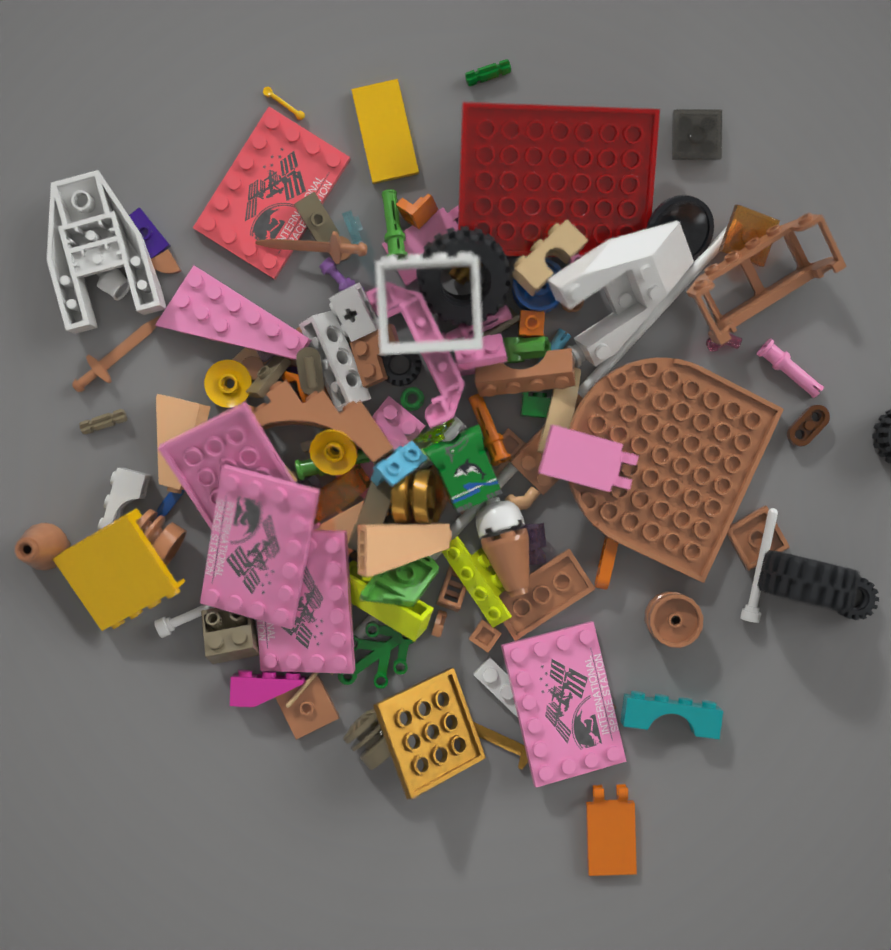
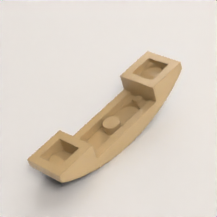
(560, 409)

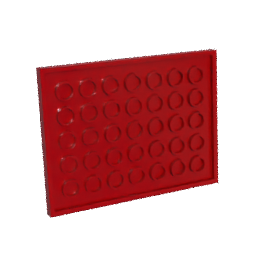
(552, 165)

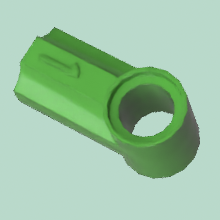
(521, 349)

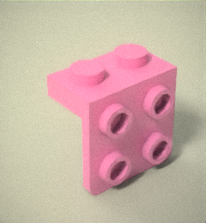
(492, 353)

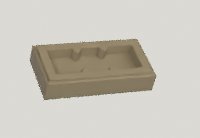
(315, 218)
(268, 376)

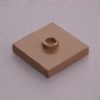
(310, 710)

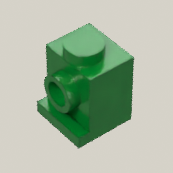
(535, 405)

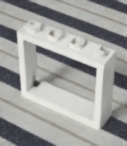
(438, 260)

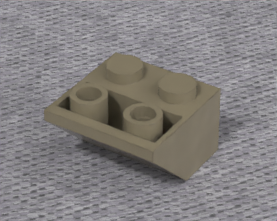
(228, 636)

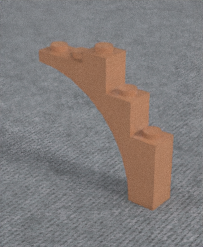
(321, 413)

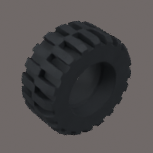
(493, 290)
(809, 581)

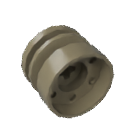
(370, 735)

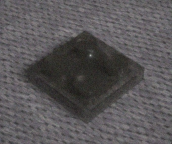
(696, 134)

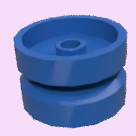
(543, 300)

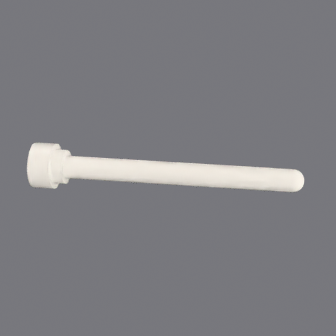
(751, 610)
(166, 625)

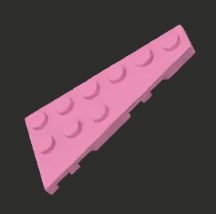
(222, 315)

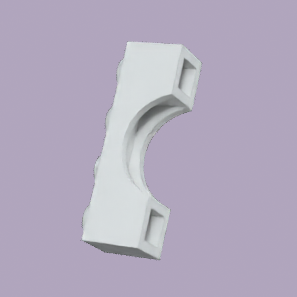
(126, 487)

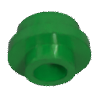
(412, 391)

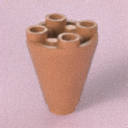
(41, 545)
(510, 559)

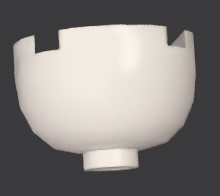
(498, 518)

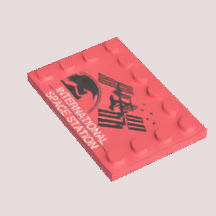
(258, 192)

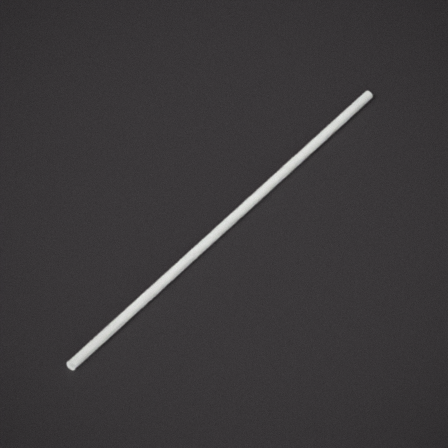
(600, 371)

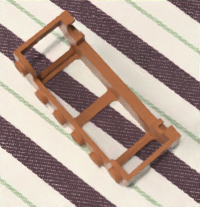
(763, 296)

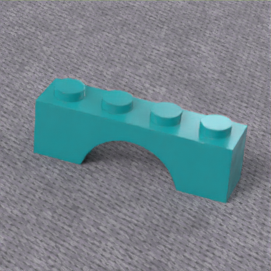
(641, 711)

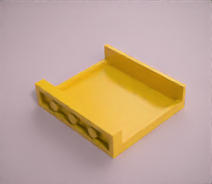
(117, 572)

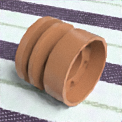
(164, 541)

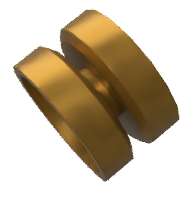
(414, 498)

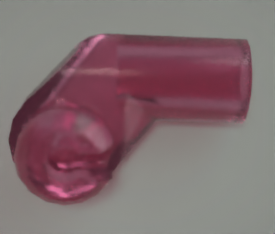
(735, 342)

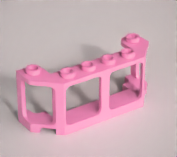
(424, 329)

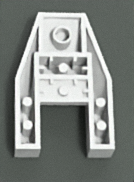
(91, 236)
(636, 278)

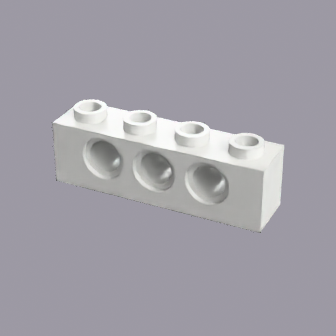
(337, 360)

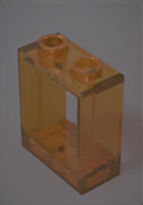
(341, 492)

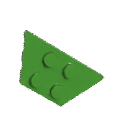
(401, 584)

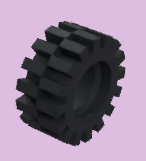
(406, 377)
(867, 604)

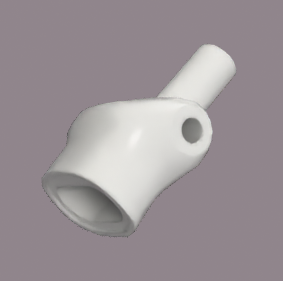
(113, 283)

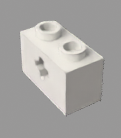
(349, 300)

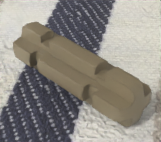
(103, 421)

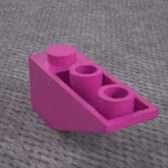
(255, 689)

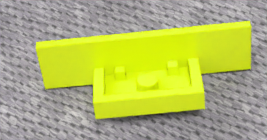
(479, 580)

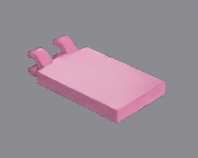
(418, 238)
(584, 459)

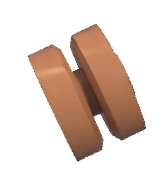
(686, 626)

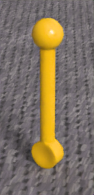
(268, 92)

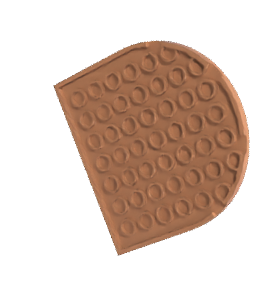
(694, 463)

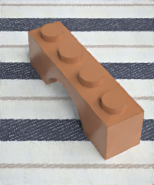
(552, 372)

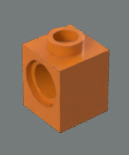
(531, 324)

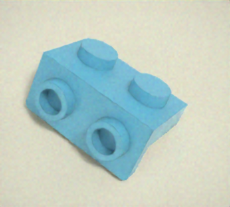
(398, 465)

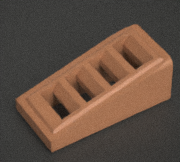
(455, 606)

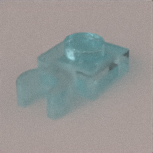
(354, 226)

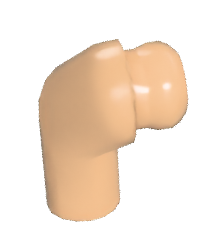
(525, 501)

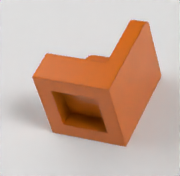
(419, 212)

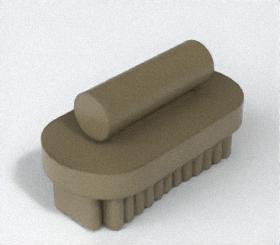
(310, 370)

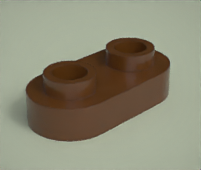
(807, 426)

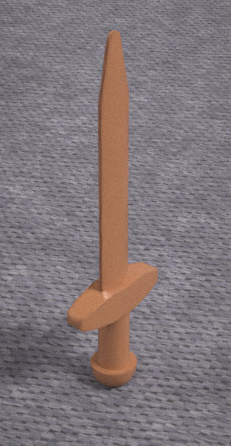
(334, 247)
(100, 368)

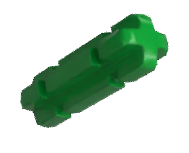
(488, 72)

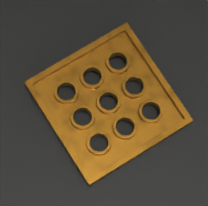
(425, 748)

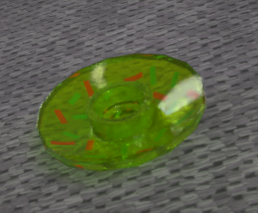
(436, 434)

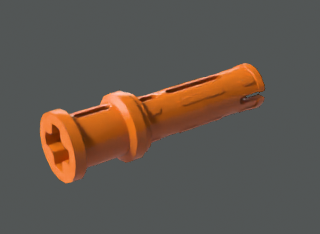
(493, 440)

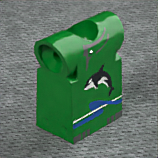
(464, 469)

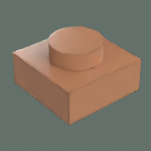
(485, 635)

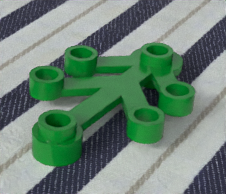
(380, 651)

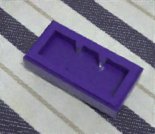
(152, 237)

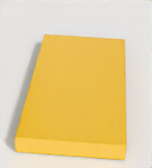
(385, 131)

